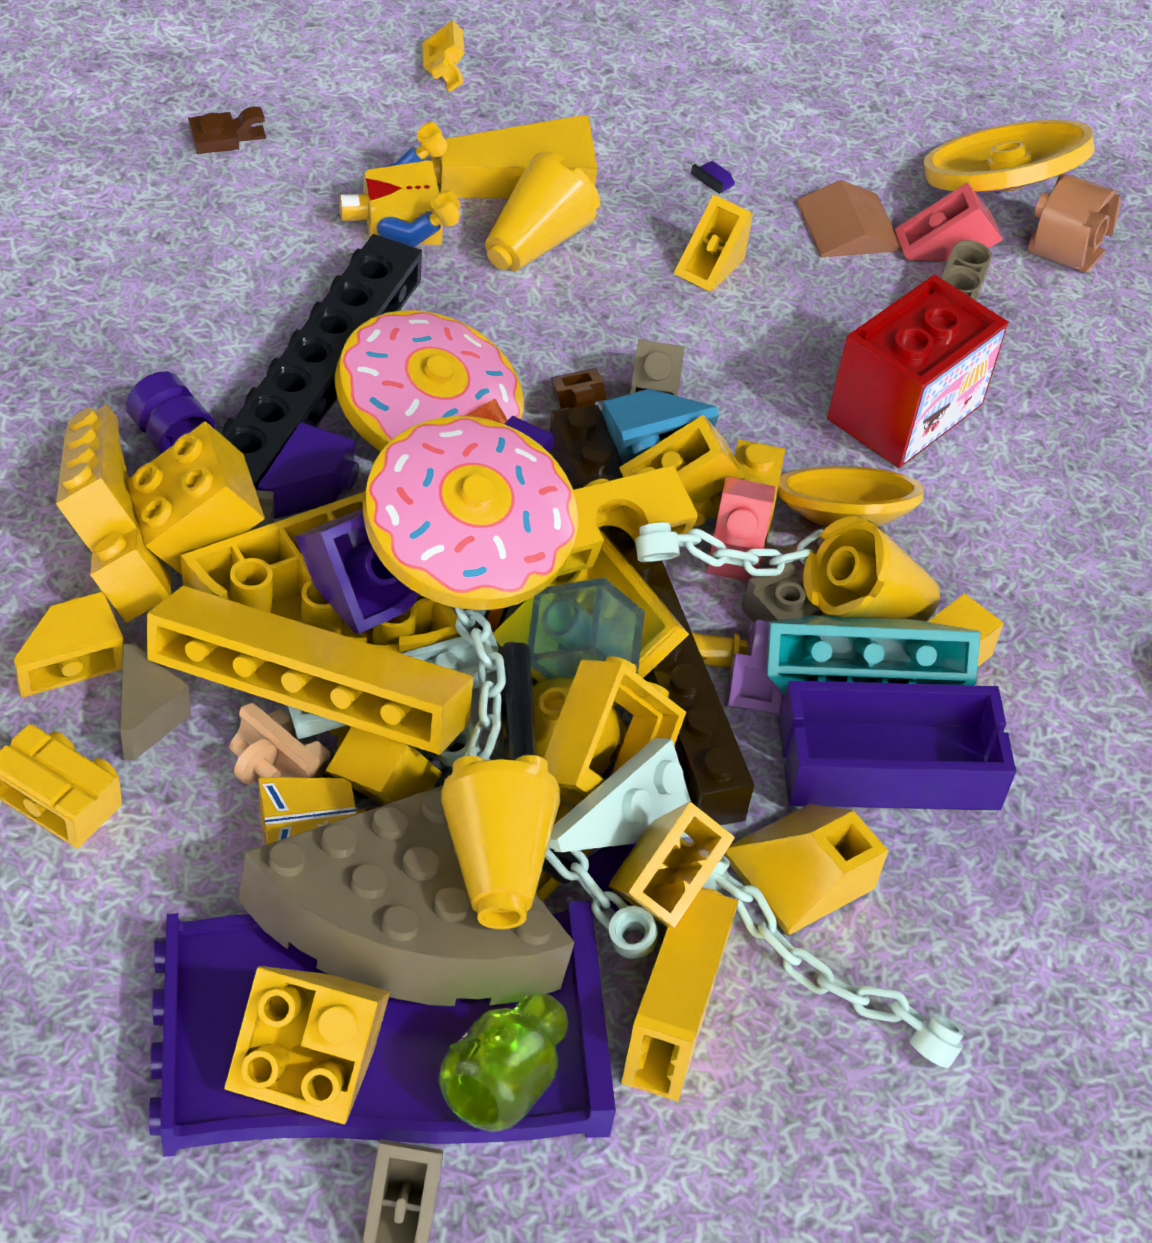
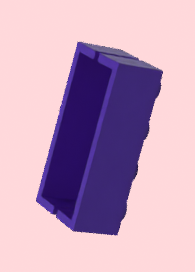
(895, 745)

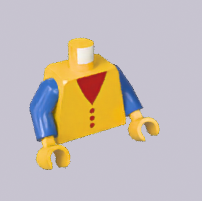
(404, 197)

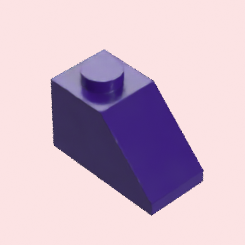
(310, 471)

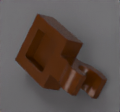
(221, 133)
(579, 388)

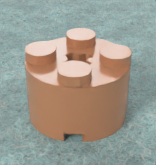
(1074, 222)

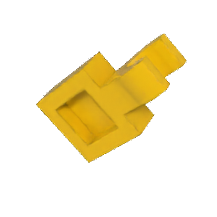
(442, 54)

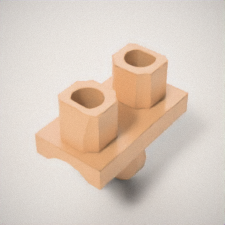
(269, 750)

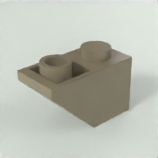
(657, 367)

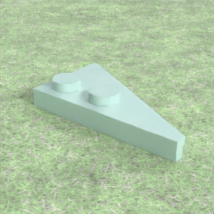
(625, 802)

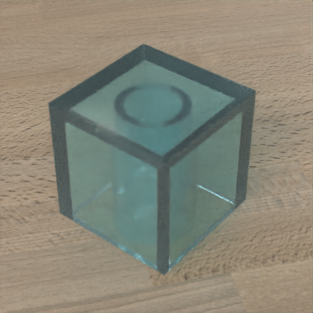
(583, 623)

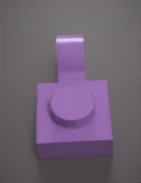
(747, 683)

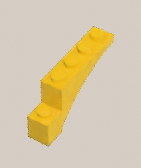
(101, 511)

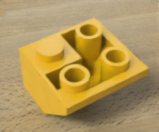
(809, 863)
(306, 1041)

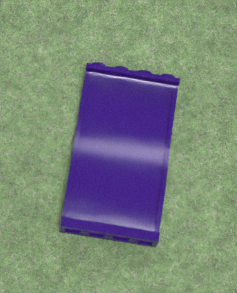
(400, 1100)

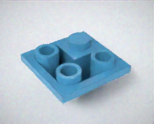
(649, 417)

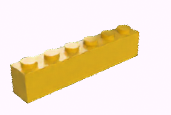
(310, 669)

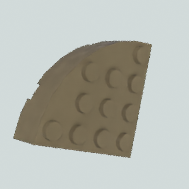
(391, 910)

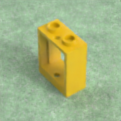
(585, 715)

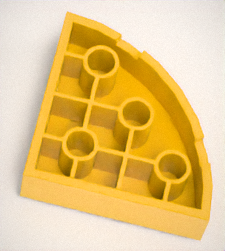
(271, 575)

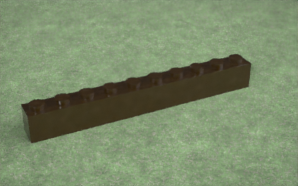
(705, 744)

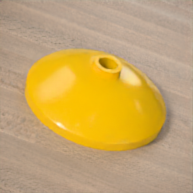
(844, 491)

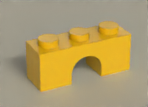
(628, 503)

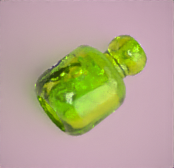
(504, 1063)

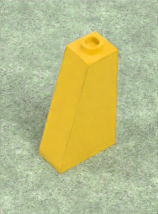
(494, 160)
(678, 996)

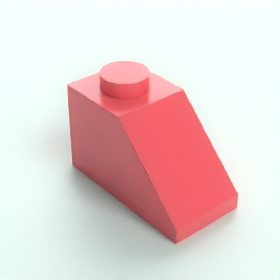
(948, 221)
(742, 522)

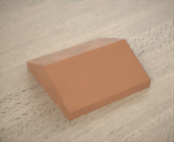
(847, 221)

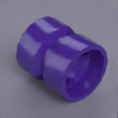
(165, 409)

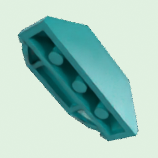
(870, 651)

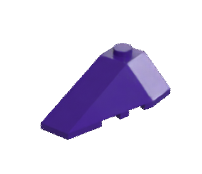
(352, 574)

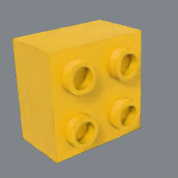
(194, 495)

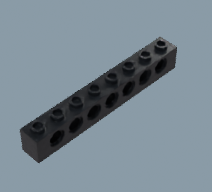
(303, 379)

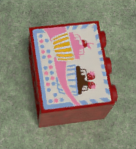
(916, 370)

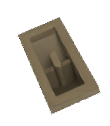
(151, 702)
(403, 1193)

